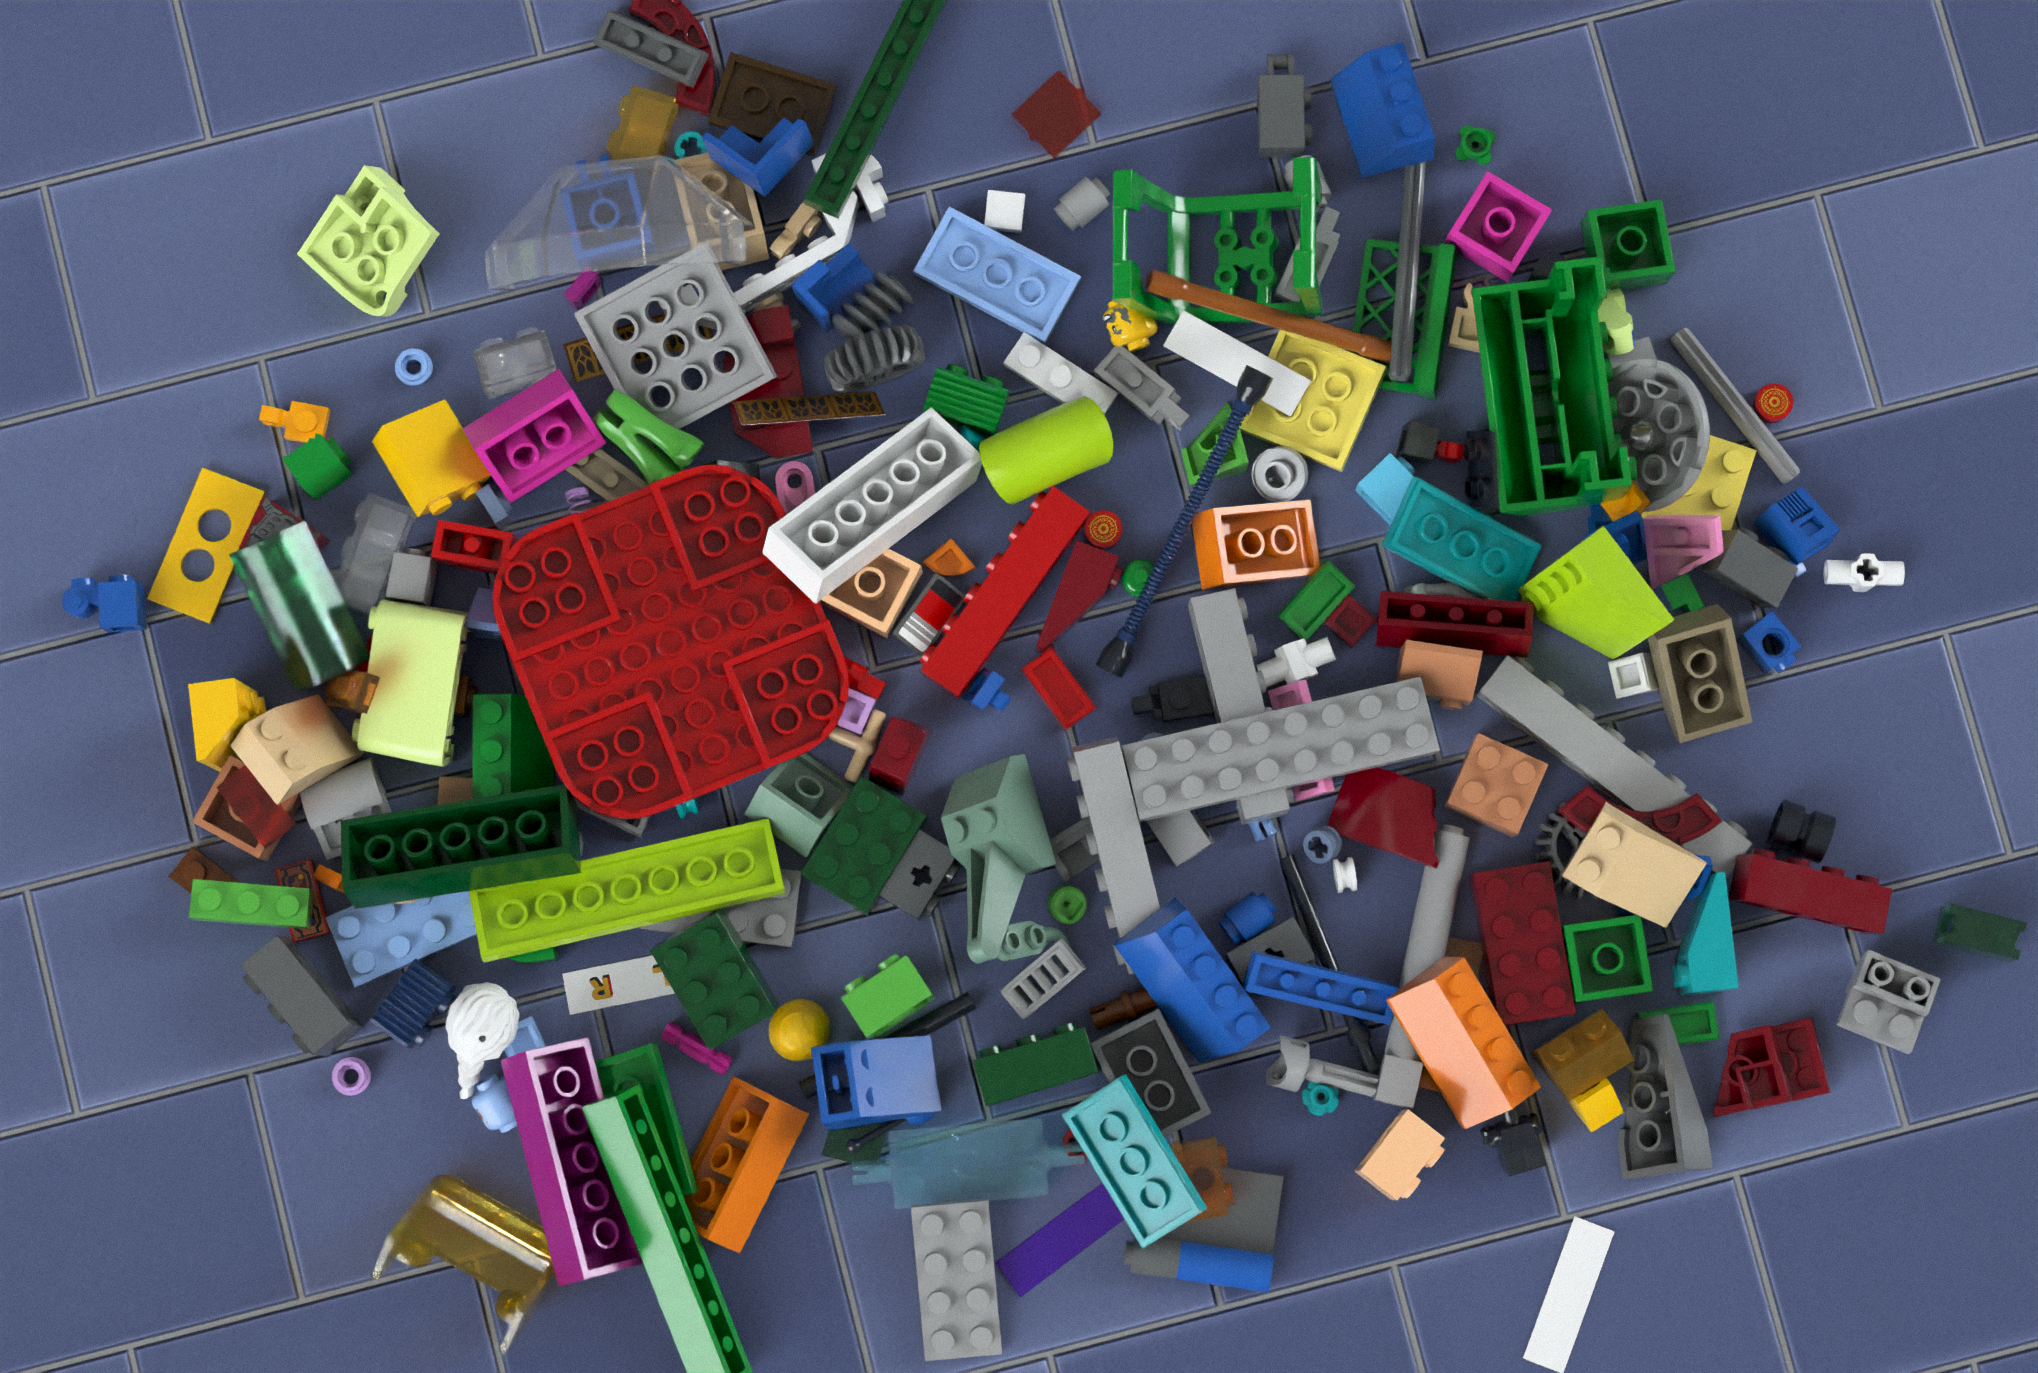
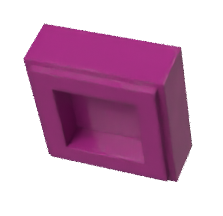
(583, 289)

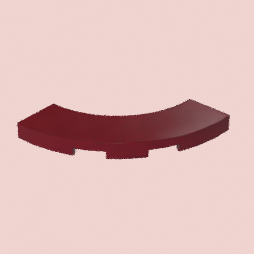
(678, 22)
(1677, 823)

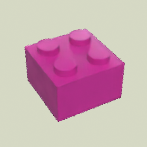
(1498, 226)

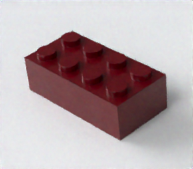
(1522, 943)

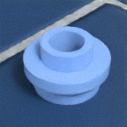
(408, 357)

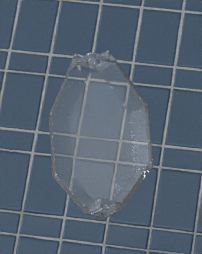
(616, 219)

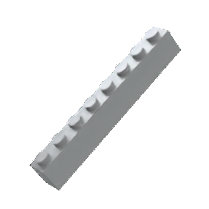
(1600, 754)

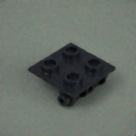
(1482, 483)

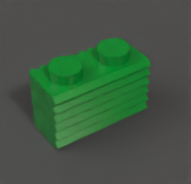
(967, 400)
(319, 465)

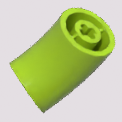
(1047, 449)

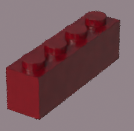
(1460, 622)
(1810, 893)

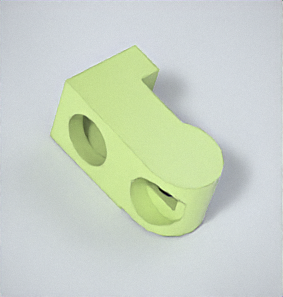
(1618, 323)

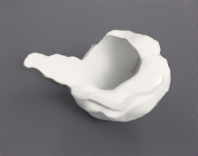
(479, 1029)

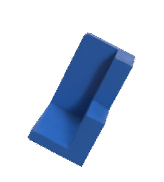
(760, 163)
(831, 284)

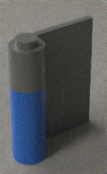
(1223, 1249)

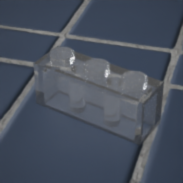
(368, 555)

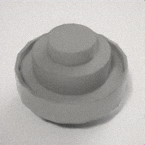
(1279, 474)

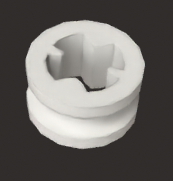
(1344, 875)

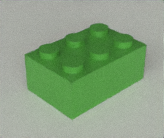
(887, 996)

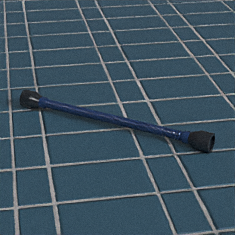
(1250, 389)

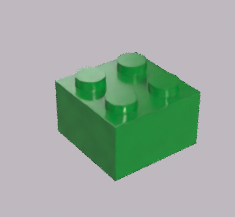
(1631, 243)
(1607, 958)

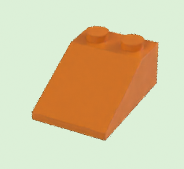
(1255, 544)

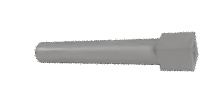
(1427, 944)

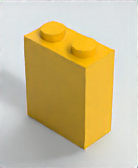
(431, 459)

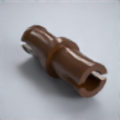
(1121, 1008)

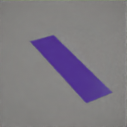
(1060, 1240)

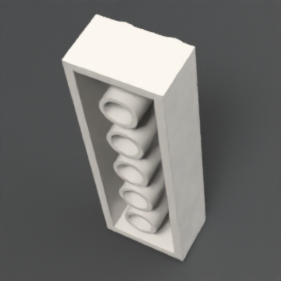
(872, 505)

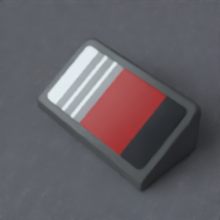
(928, 615)

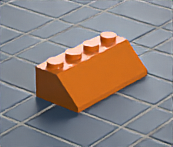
(1463, 1042)
(740, 1161)

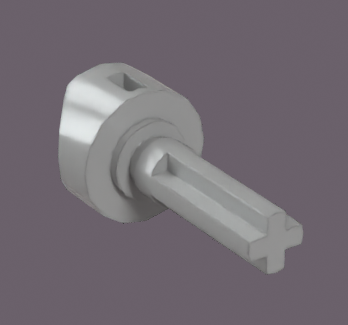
(1296, 1066)

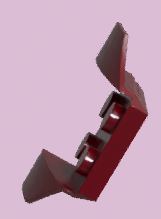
(776, 337)

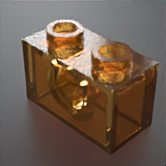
(1206, 1153)

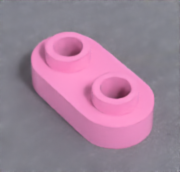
(793, 497)

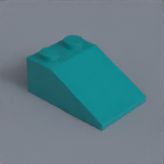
(1707, 948)

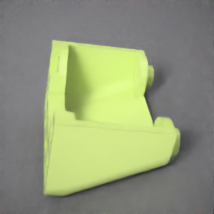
(419, 670)

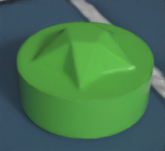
(1067, 904)

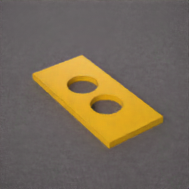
(203, 597)

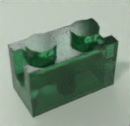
(1979, 932)

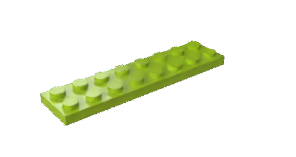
(629, 890)

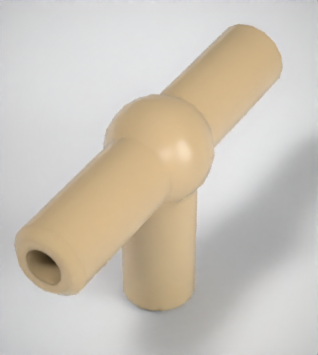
(863, 745)

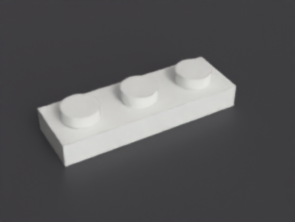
(1056, 374)

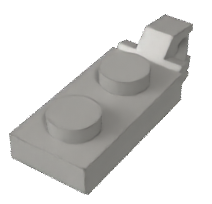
(1325, 246)
(1141, 387)

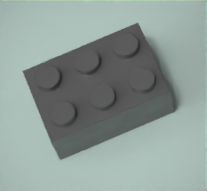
(300, 997)
(1155, 1069)

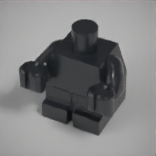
(1516, 1142)

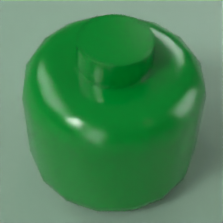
(1135, 576)

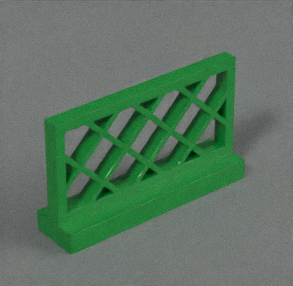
(1434, 312)

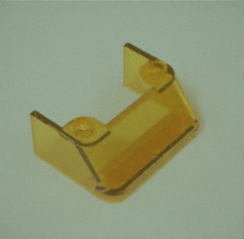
(481, 1241)

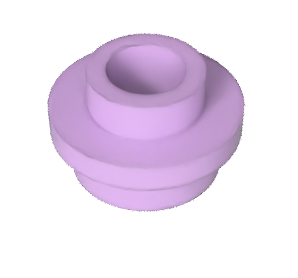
(339, 1076)

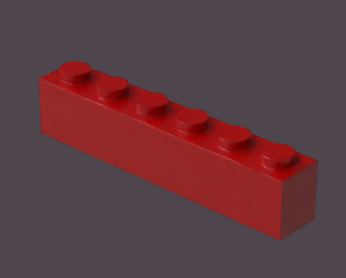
(1004, 593)

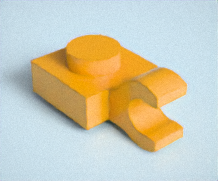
(300, 421)

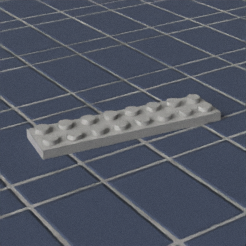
(1280, 749)

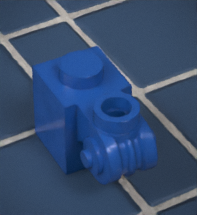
(119, 602)

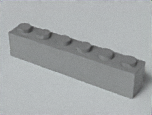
(1233, 681)
(1114, 835)

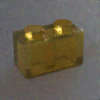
(644, 124)

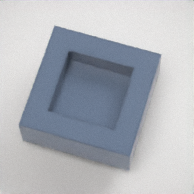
(496, 506)

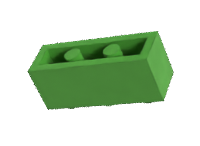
(251, 904)

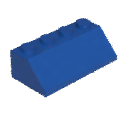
(1191, 983)

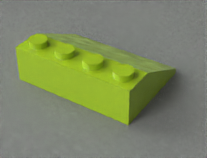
(1597, 597)

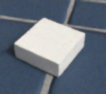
(1004, 211)

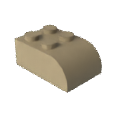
(1700, 674)

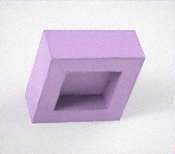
(856, 712)

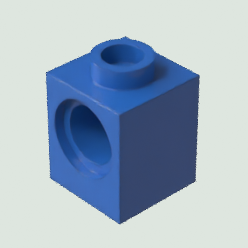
(1769, 627)

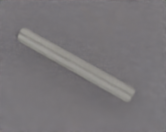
(1735, 405)

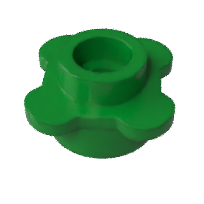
(1482, 137)

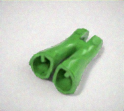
(652, 462)

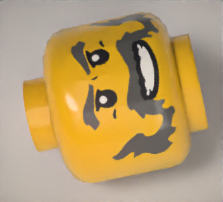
(1128, 327)

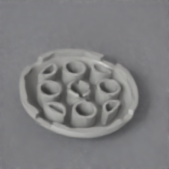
(1663, 400)

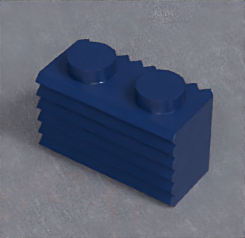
(414, 1004)

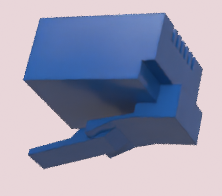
(1797, 527)

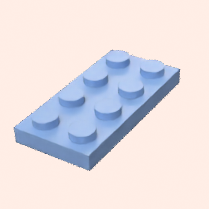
(997, 275)
(392, 935)

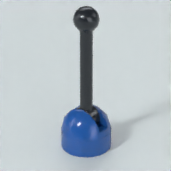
(854, 1145)

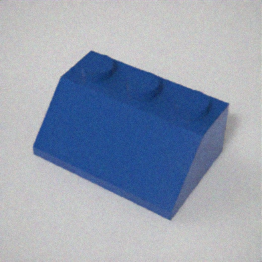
(1383, 111)

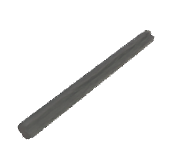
(1407, 272)

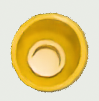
(797, 1028)

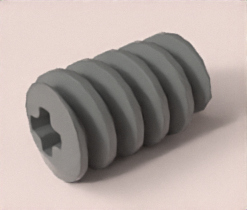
(871, 308)

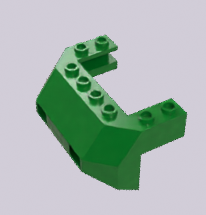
(1553, 405)

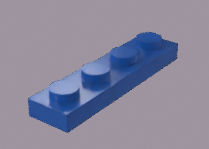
(1319, 987)

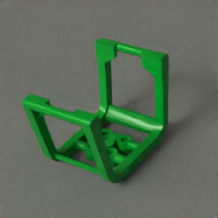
(1132, 189)

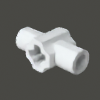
(1882, 572)
(1296, 661)

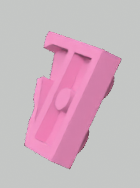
(1680, 544)

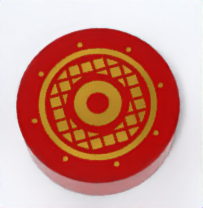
(1773, 403)
(1103, 529)

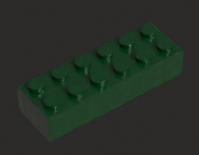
(460, 846)

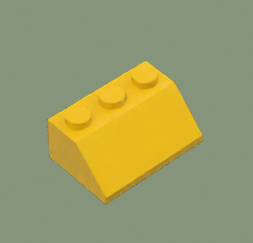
(218, 716)

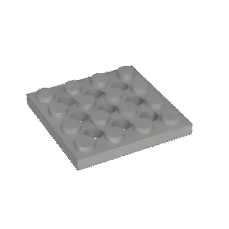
(668, 370)

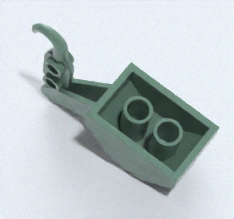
(999, 838)

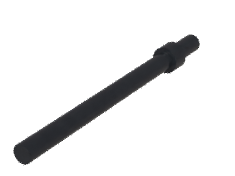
(1357, 1032)

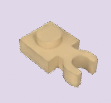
(801, 224)
(1463, 328)

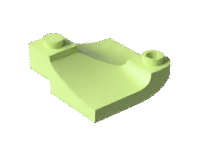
(369, 243)

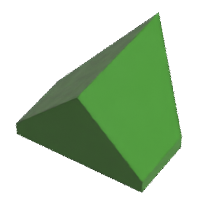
(1199, 450)

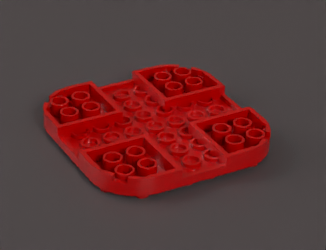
(667, 643)

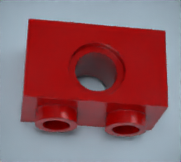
(471, 546)

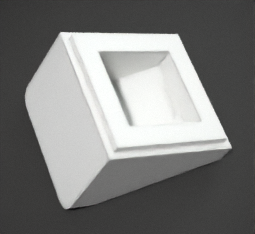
(1633, 675)

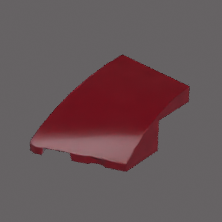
(1387, 814)
(1771, 1067)

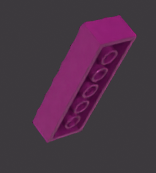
(569, 1179)

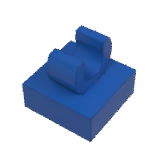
(986, 691)

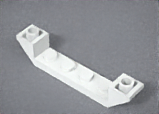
(790, 267)

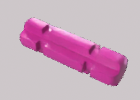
(696, 1048)

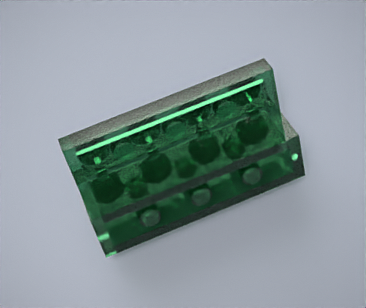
(300, 606)

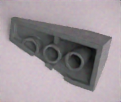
(1662, 1117)

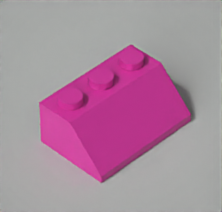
(534, 436)

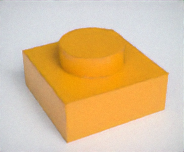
(1631, 502)

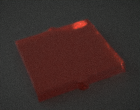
(1056, 114)

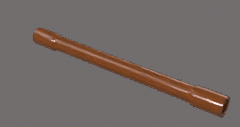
(1179, 289)

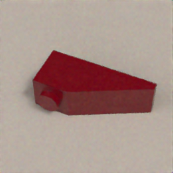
(1080, 590)

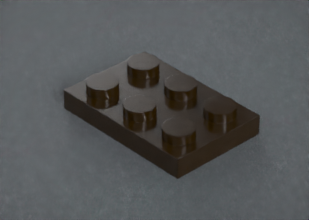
(760, 94)

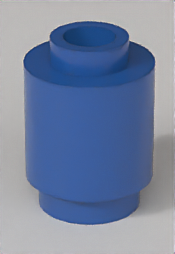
(1248, 918)

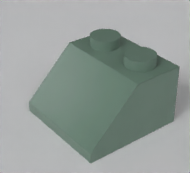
(800, 802)

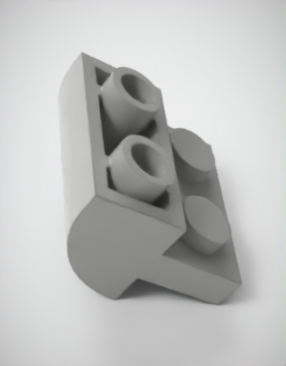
(342, 796)
(1887, 1001)

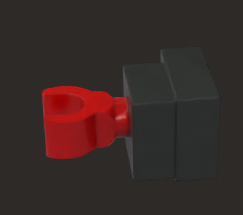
(1420, 444)

